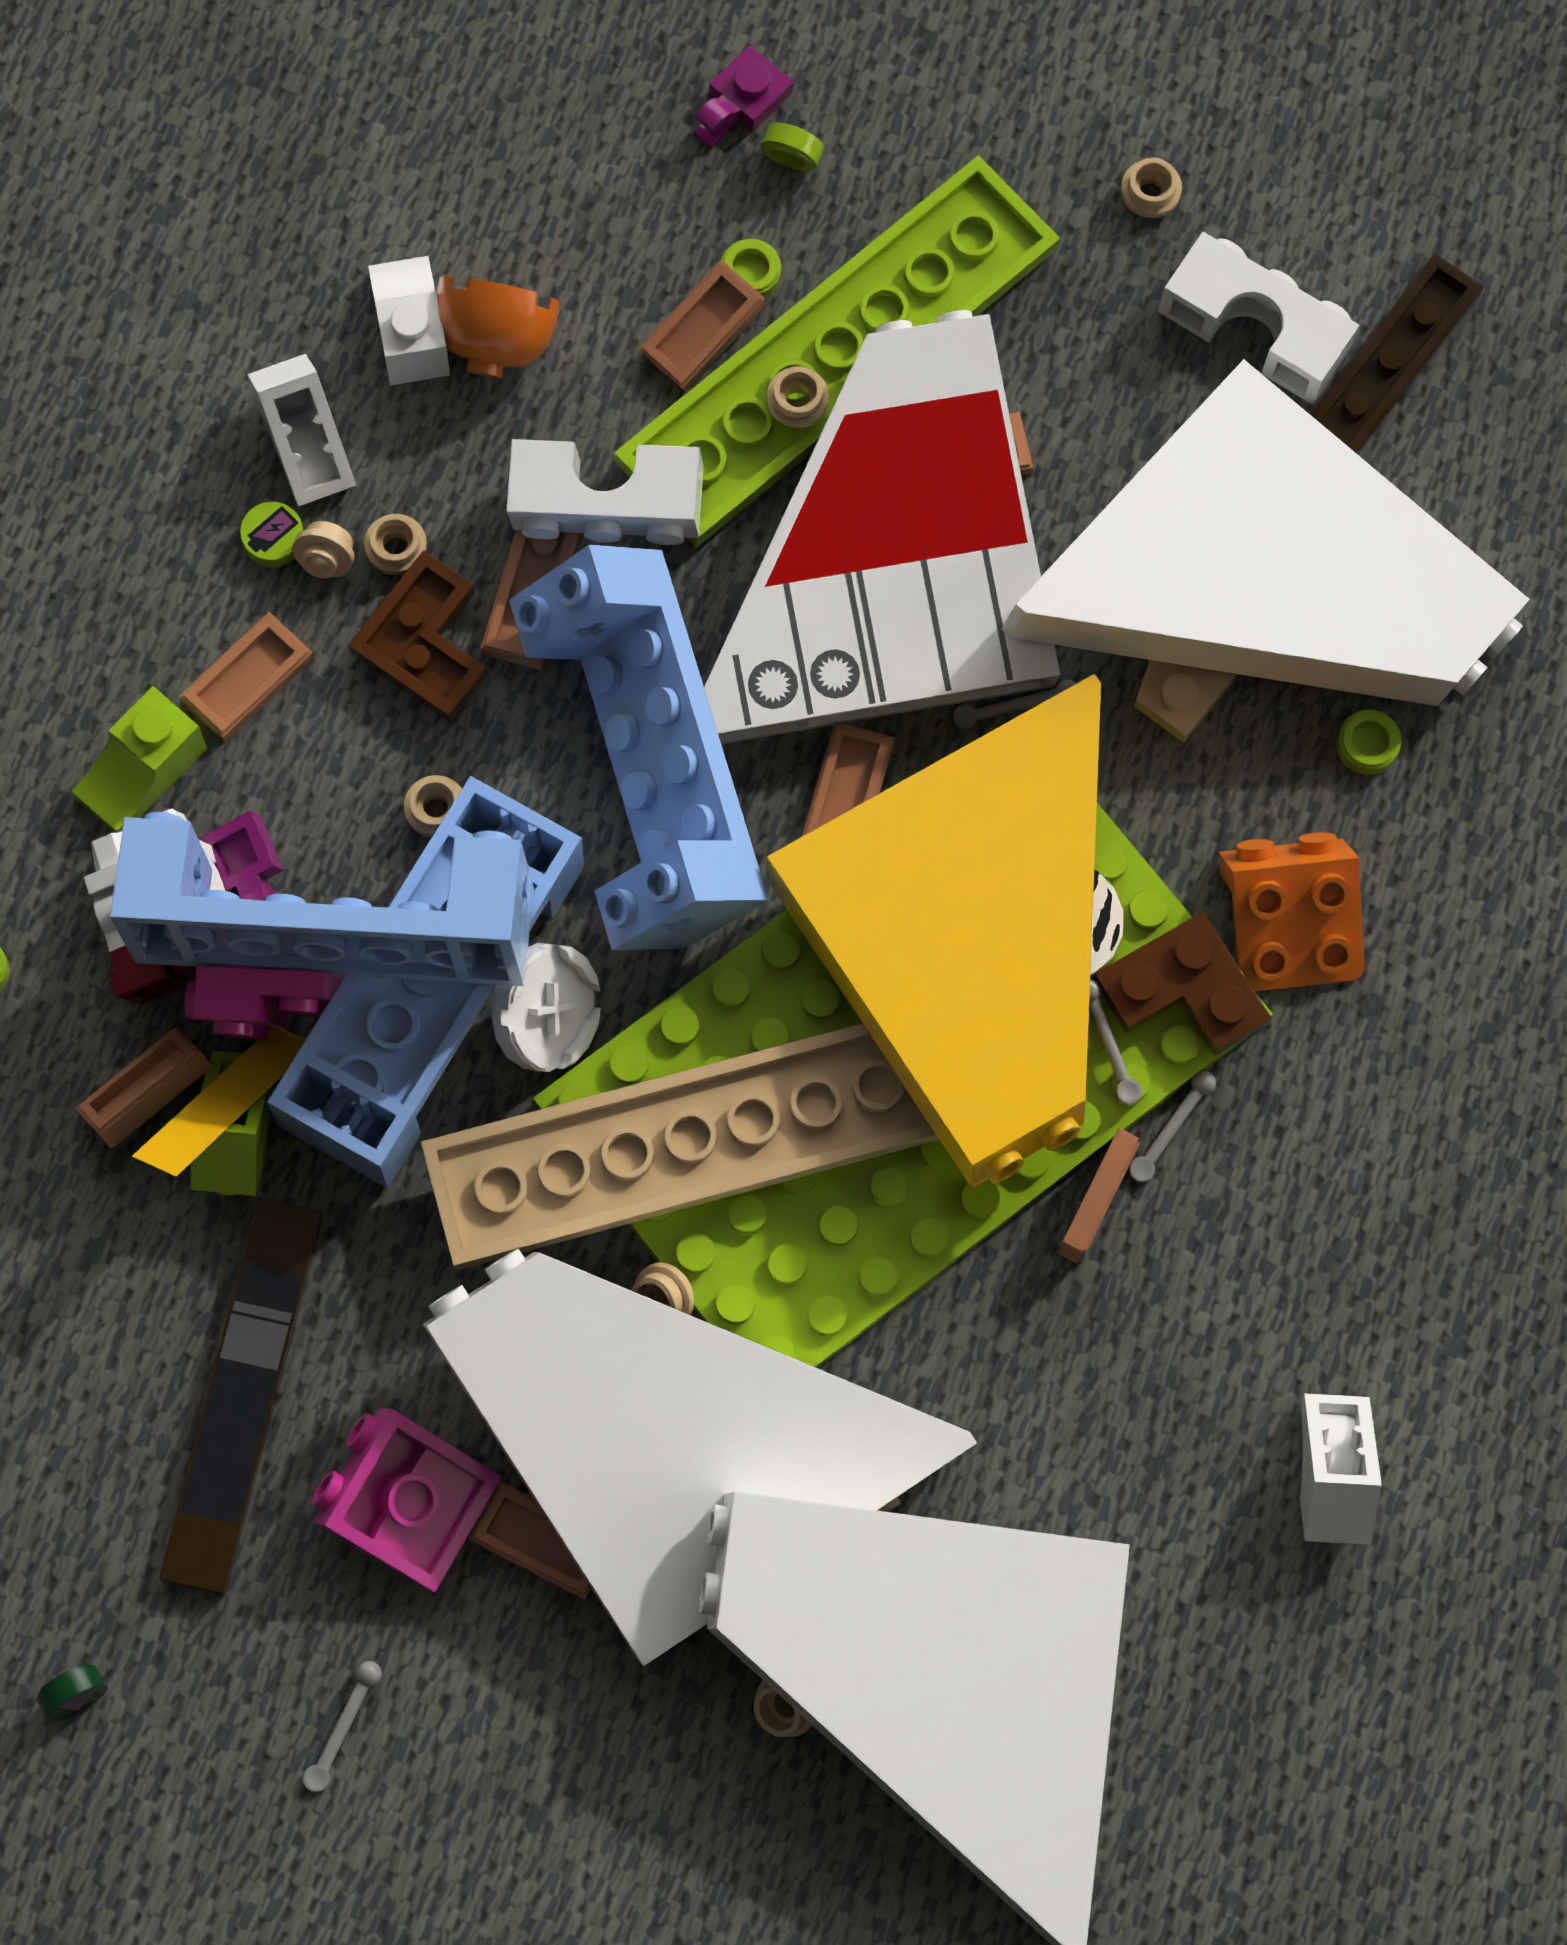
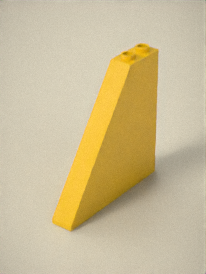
(967, 929)

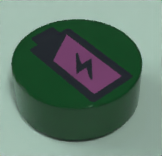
(71, 1692)

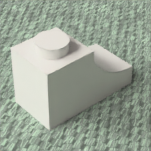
(409, 320)
(302, 429)
(1339, 1469)

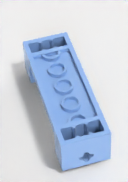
(693, 845)
(175, 919)
(390, 1038)

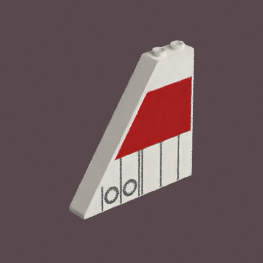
(893, 550)

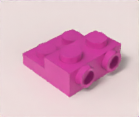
(252, 1000)
(404, 1497)

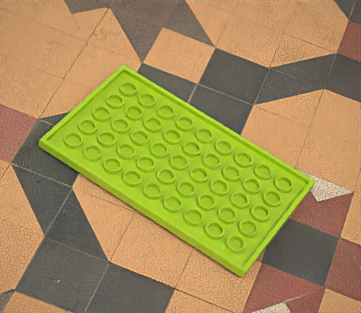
(844, 1247)

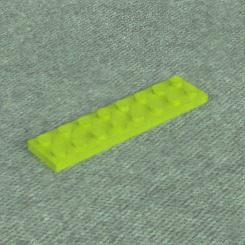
(941, 257)

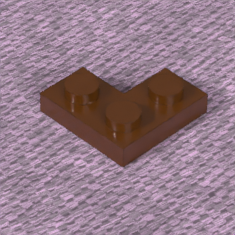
(407, 642)
(1190, 969)

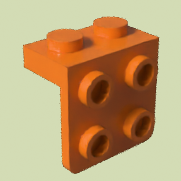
(1296, 911)

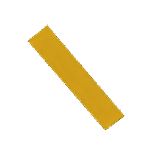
(221, 1103)

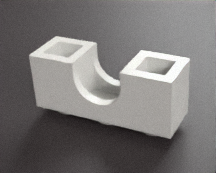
(1223, 284)
(655, 502)

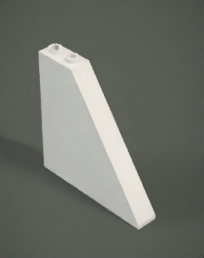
(1275, 560)
(648, 1416)
(947, 1668)

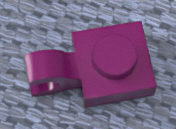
(744, 93)
(245, 856)

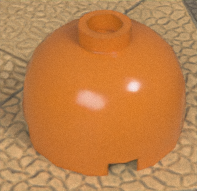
(495, 325)

